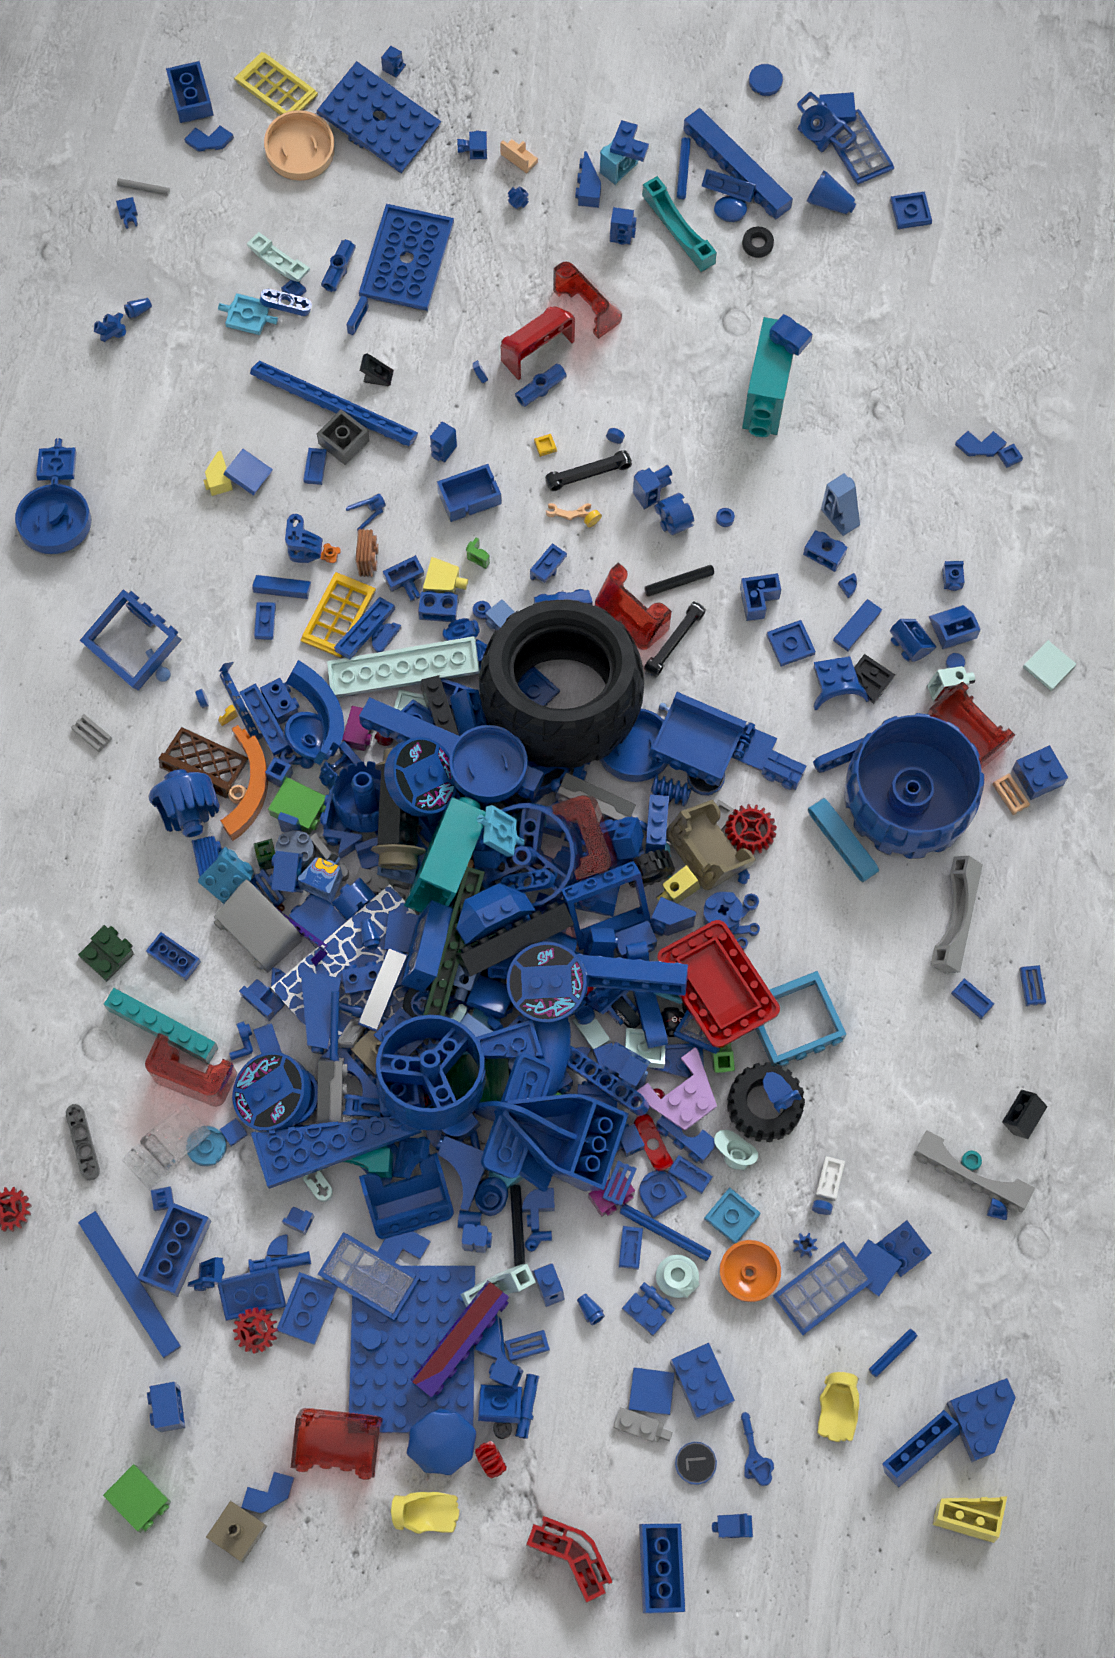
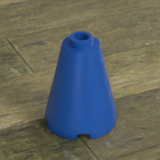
(831, 195)

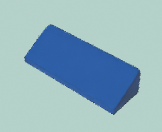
(281, 586)

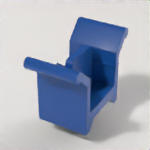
(733, 1526)

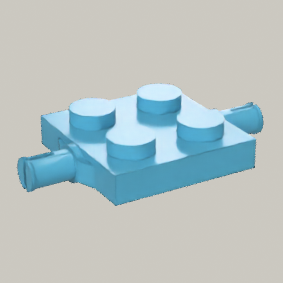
(247, 314)
(500, 831)

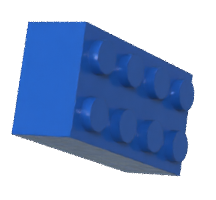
(174, 1249)

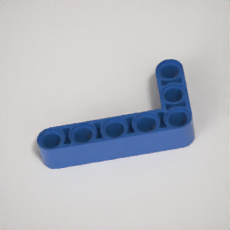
(647, 1003)

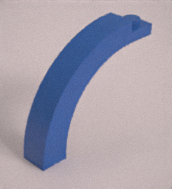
(325, 703)

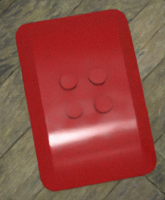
(722, 984)

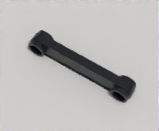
(620, 460)
(655, 665)

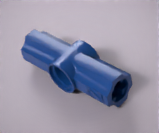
(335, 273)
(548, 379)

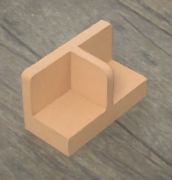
(518, 155)

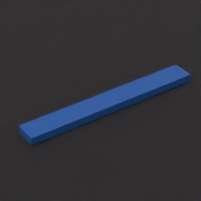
(129, 1284)

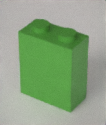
(300, 803)
(137, 1499)

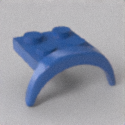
(837, 678)

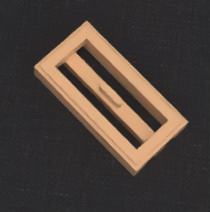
(1005, 798)

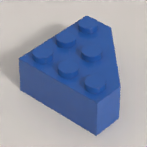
(983, 1417)

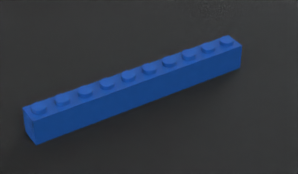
(403, 726)
(622, 974)

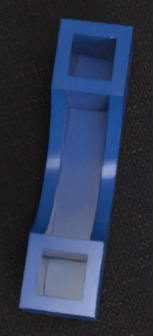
(355, 1068)

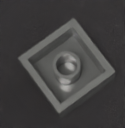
(343, 437)

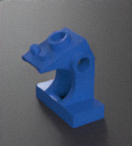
(328, 772)

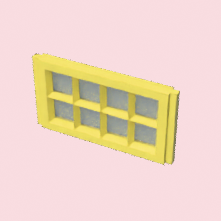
(275, 85)

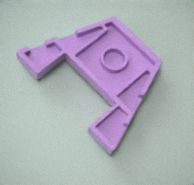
(689, 1100)

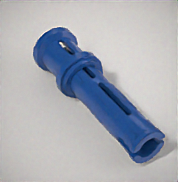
(281, 1262)

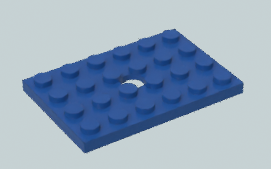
(392, 140)
(399, 233)

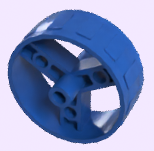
(528, 856)
(432, 1078)

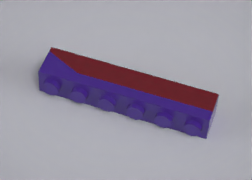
(460, 1338)

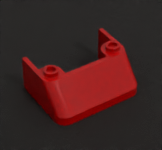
(535, 335)

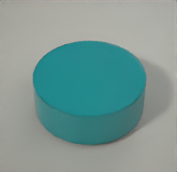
(971, 1160)

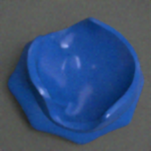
(441, 1442)

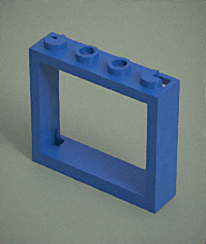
(156, 659)
(602, 883)

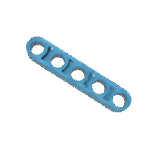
(843, 840)

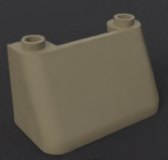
(705, 846)

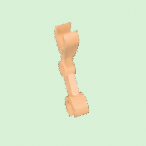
(569, 515)

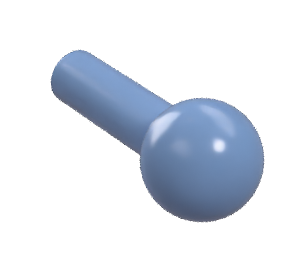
(162, 673)

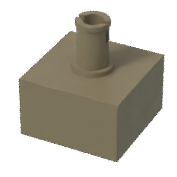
(367, 1050)
(236, 1531)

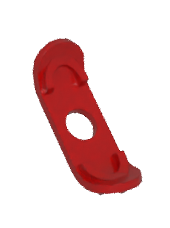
(659, 1157)

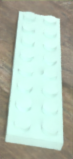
(403, 667)

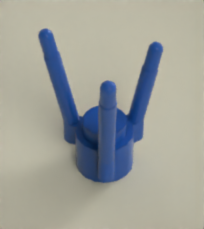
(374, 503)

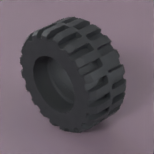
(751, 1124)

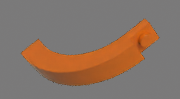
(250, 806)

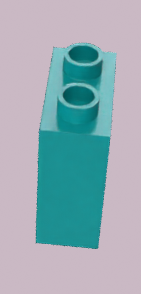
(767, 385)
(446, 855)

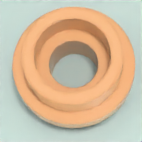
(236, 789)

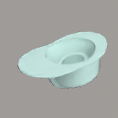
(736, 1150)

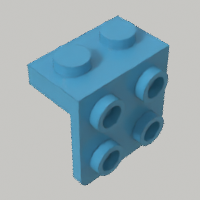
(225, 875)

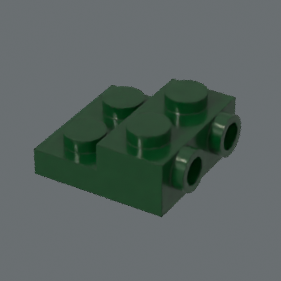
(106, 952)

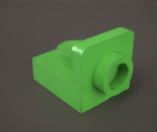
(477, 555)

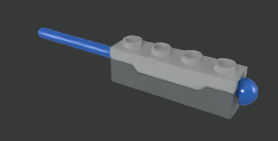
(611, 805)
(331, 1074)

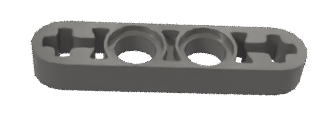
(86, 1140)

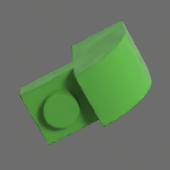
(723, 1060)

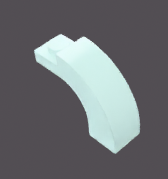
(508, 1281)

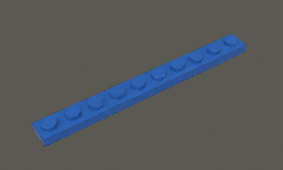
(333, 403)

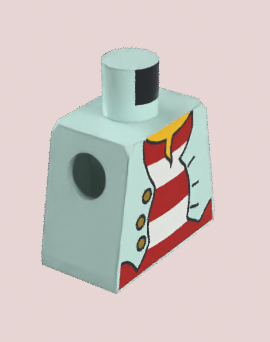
(946, 680)

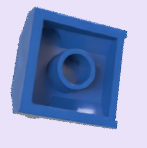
(601, 903)

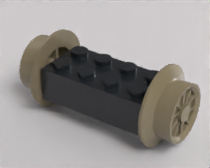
(395, 831)

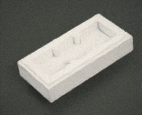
(830, 1178)

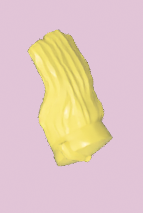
(839, 1407)
(425, 1512)

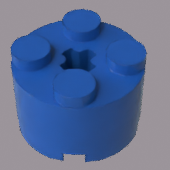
(675, 514)
(353, 898)
(726, 903)

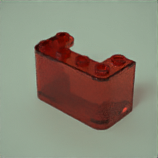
(973, 723)
(594, 832)
(206, 1087)
(337, 1441)

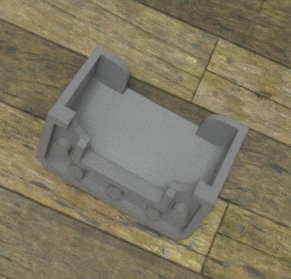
(257, 926)

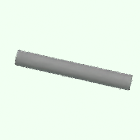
(143, 186)

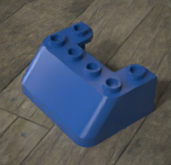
(408, 1202)

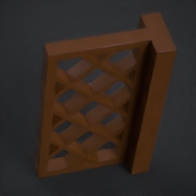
(171, 763)

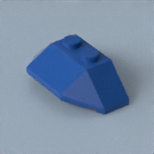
(491, 911)

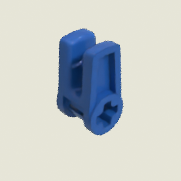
(354, 1103)

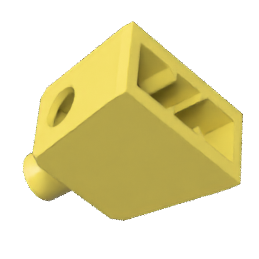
(443, 577)
(684, 881)

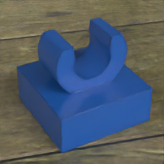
(162, 1198)

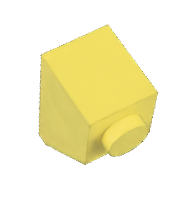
(215, 479)

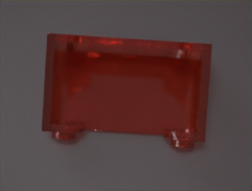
(573, 281)
(643, 623)

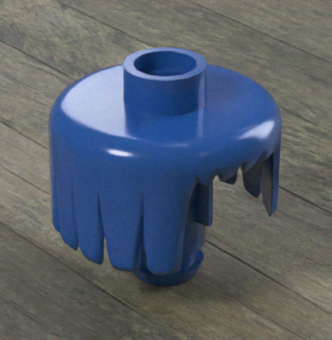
(358, 797)
(185, 801)

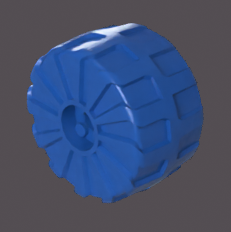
(919, 755)

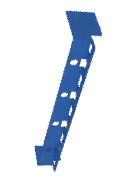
(242, 708)

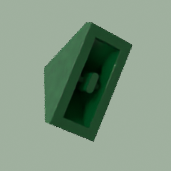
(264, 853)

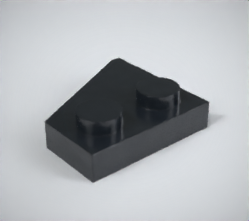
(873, 677)

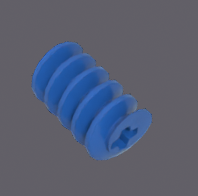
(673, 791)

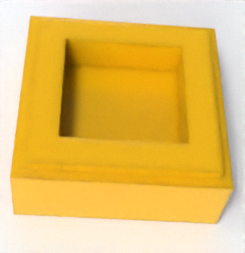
(545, 445)

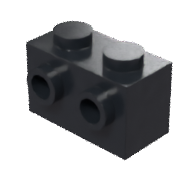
(1024, 1114)

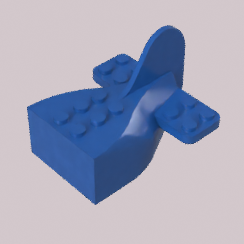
(564, 1133)

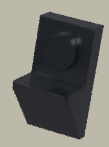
(375, 371)

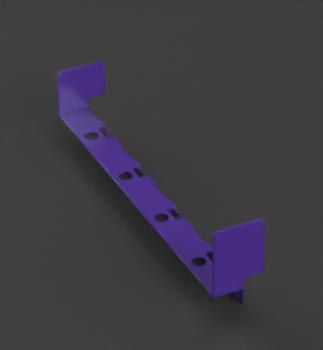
(320, 954)

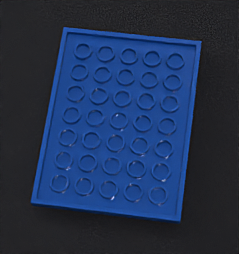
(382, 1376)

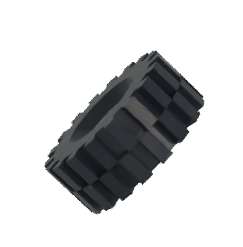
(653, 867)

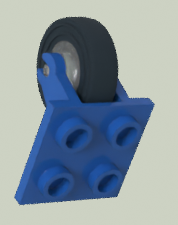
(616, 1004)

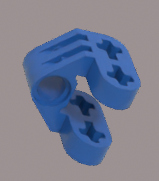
(307, 543)

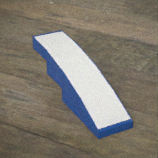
(382, 989)

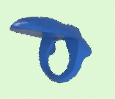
(779, 1091)

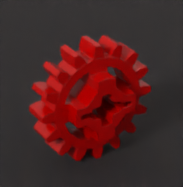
(14, 1203)
(263, 1331)

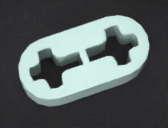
(314, 1186)

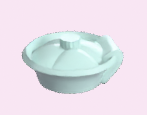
(677, 1276)

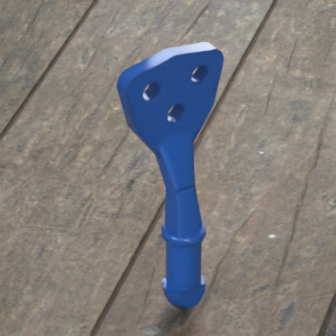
(753, 1454)

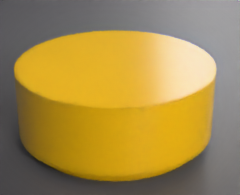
(592, 518)

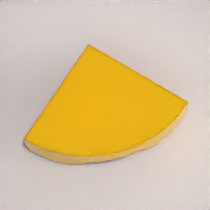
(228, 716)

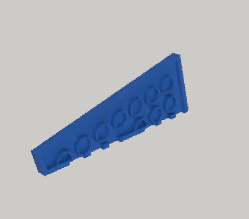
(305, 1150)

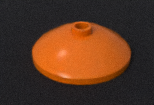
(755, 1257)

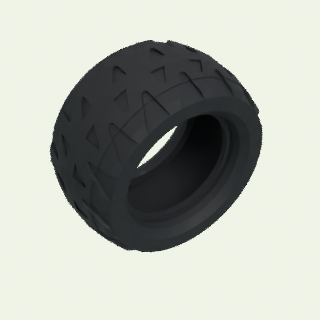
(563, 632)

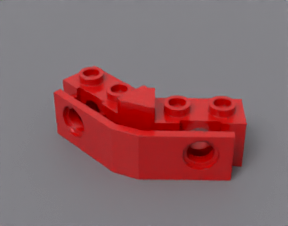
(570, 1551)

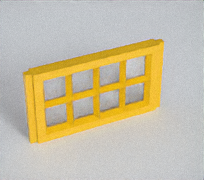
(337, 612)

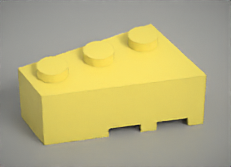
(972, 1517)

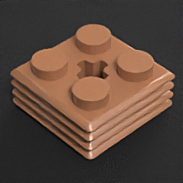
(366, 552)

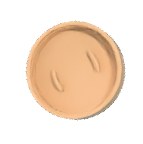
(299, 145)

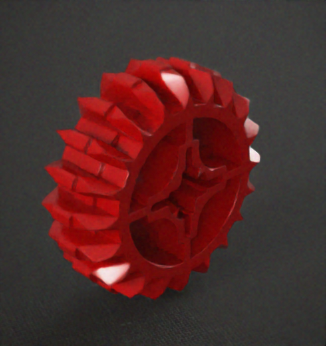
(742, 817)

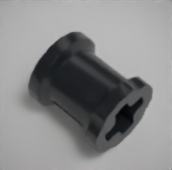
(505, 1434)

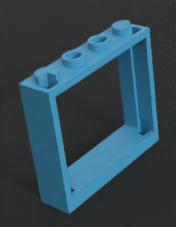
(817, 1045)

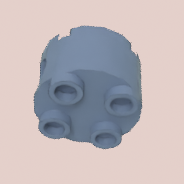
(297, 843)

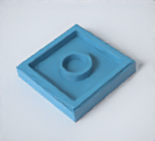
(732, 1216)

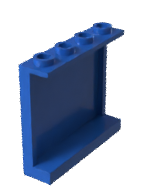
(697, 739)

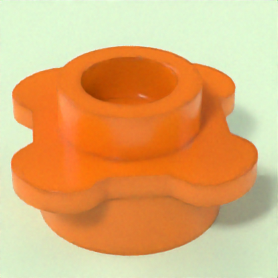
(331, 558)

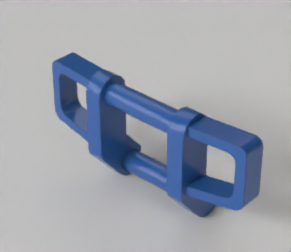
(839, 126)

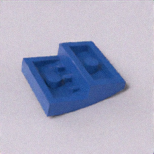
(490, 996)

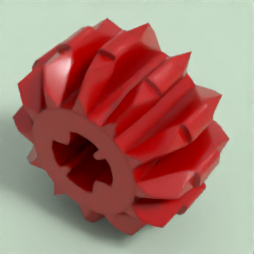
(490, 1459)

